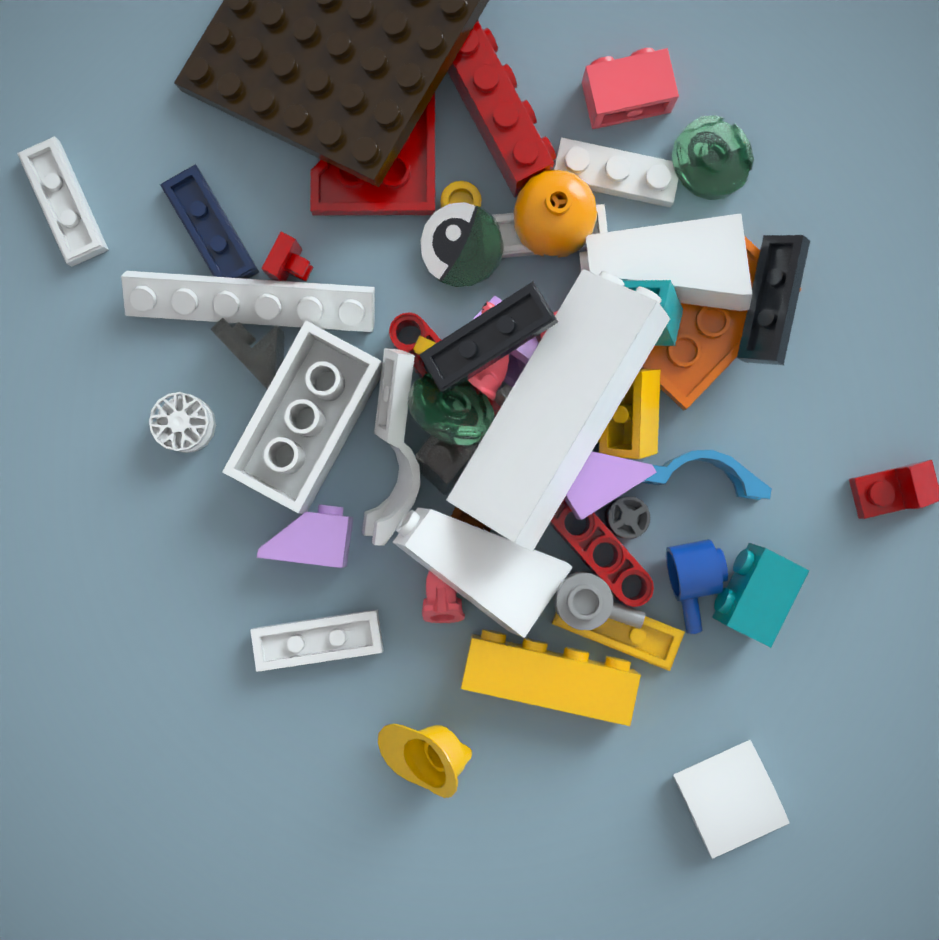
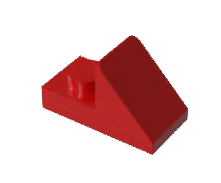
(895, 489)

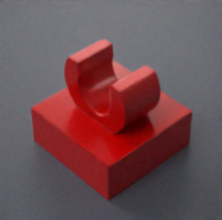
(285, 260)

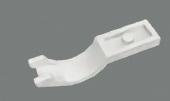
(391, 427)

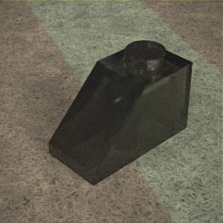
(443, 462)

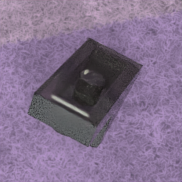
(261, 359)

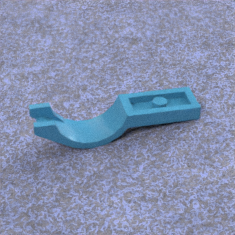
(744, 482)

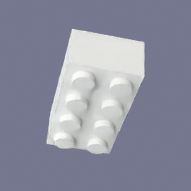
(304, 418)

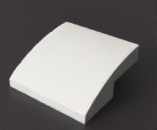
(731, 799)

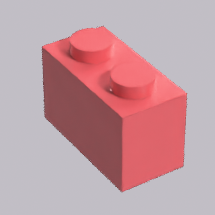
(629, 87)

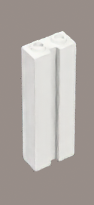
(559, 407)

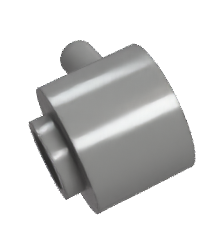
(587, 603)

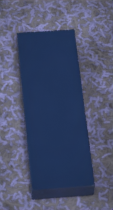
(208, 225)

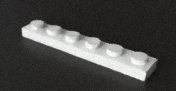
(248, 301)

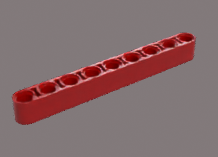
(595, 530)

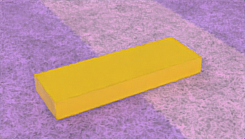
(652, 643)

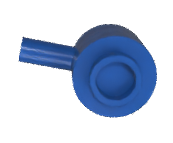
(695, 572)

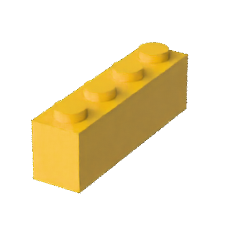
(551, 678)

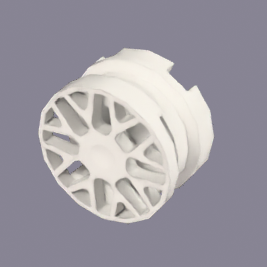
(182, 423)

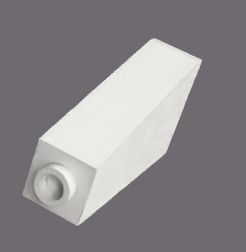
(699, 256)
(483, 567)

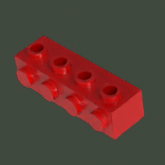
(498, 111)

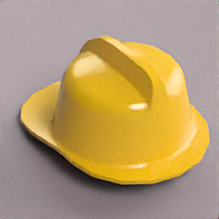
(425, 756)

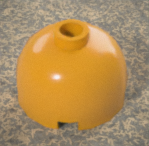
(544, 225)

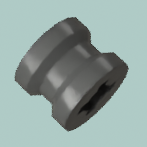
(634, 514)

